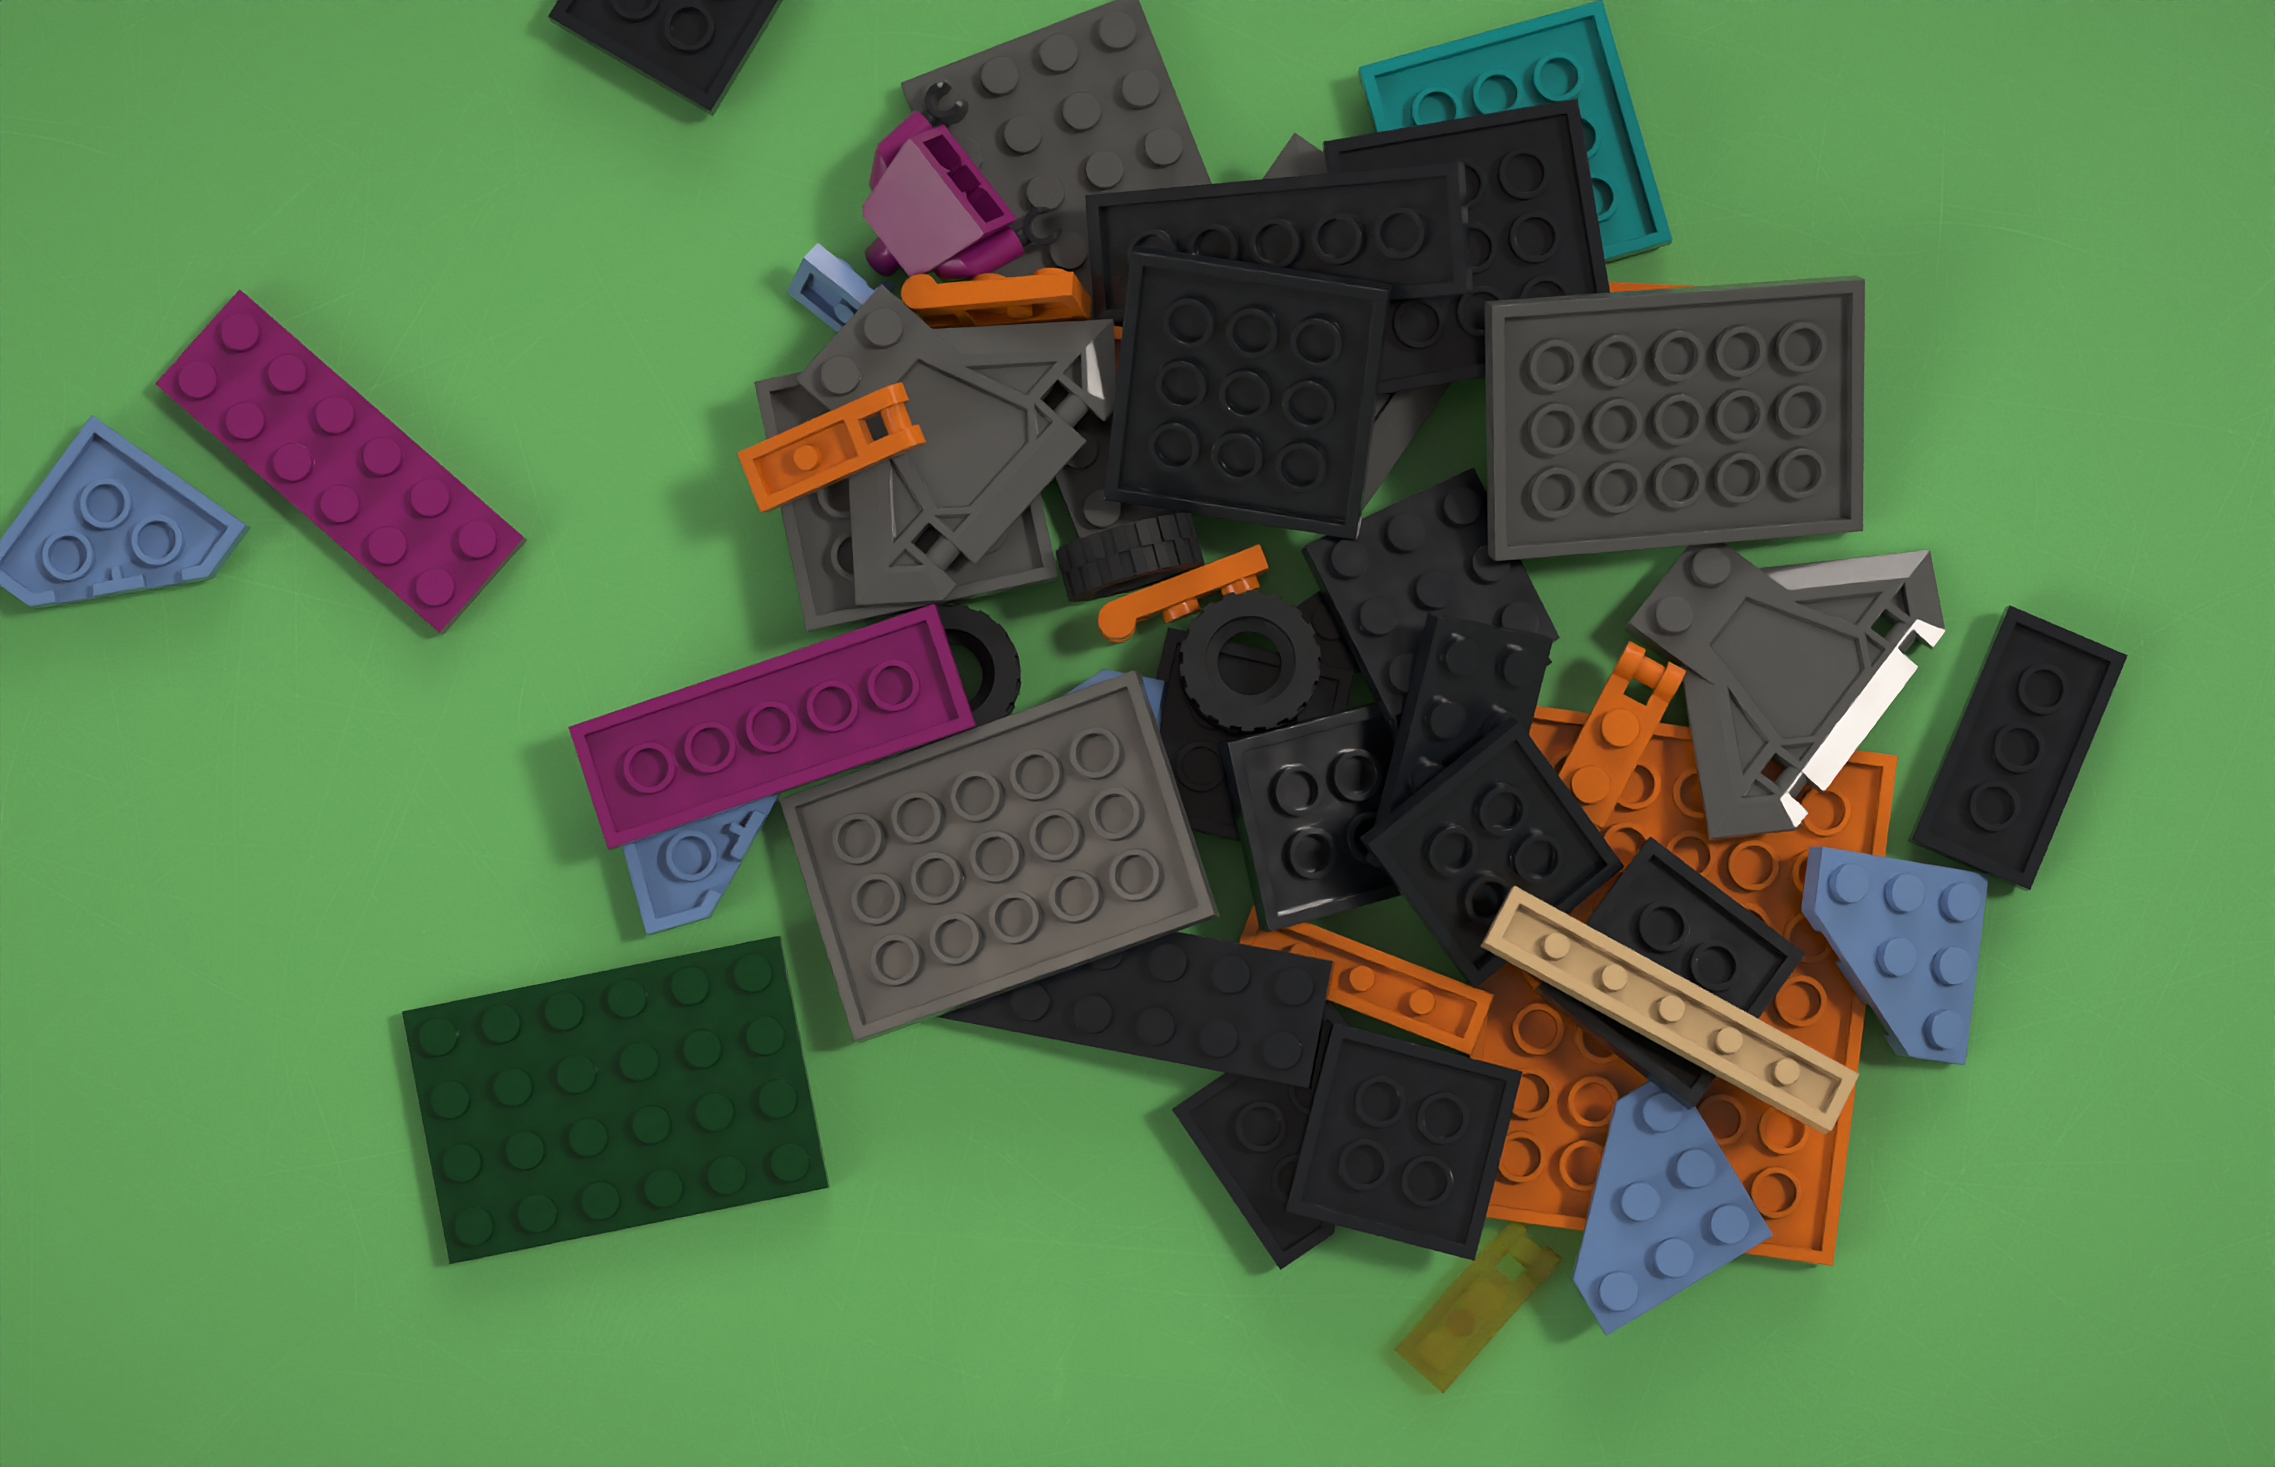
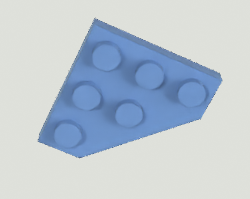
(112, 527)
(689, 868)
(1903, 943)
(1659, 1210)

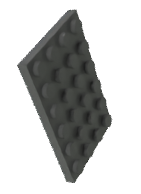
(1674, 416)
(998, 857)

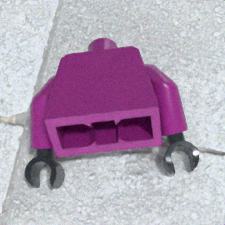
(936, 204)

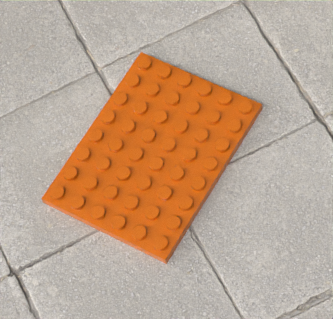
(1574, 1079)

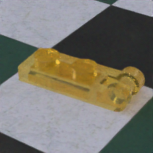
(1476, 1306)

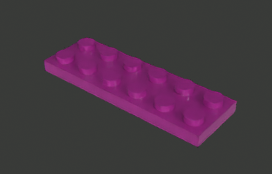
(341, 462)
(772, 727)

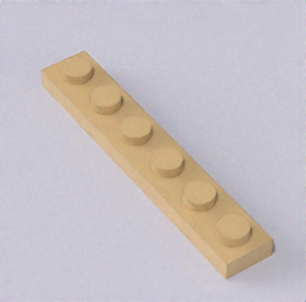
(1670, 1010)

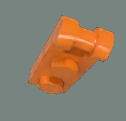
(998, 299)
(829, 448)
(1179, 595)
(1617, 732)

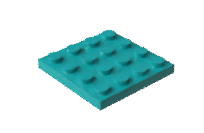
(1532, 65)

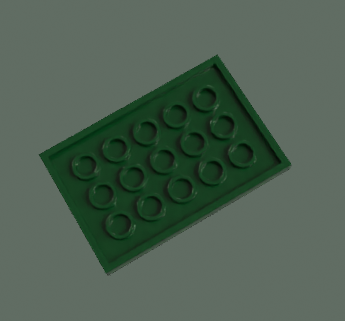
(615, 1099)

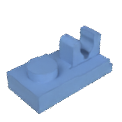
(830, 287)

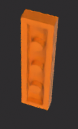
(1385, 984)

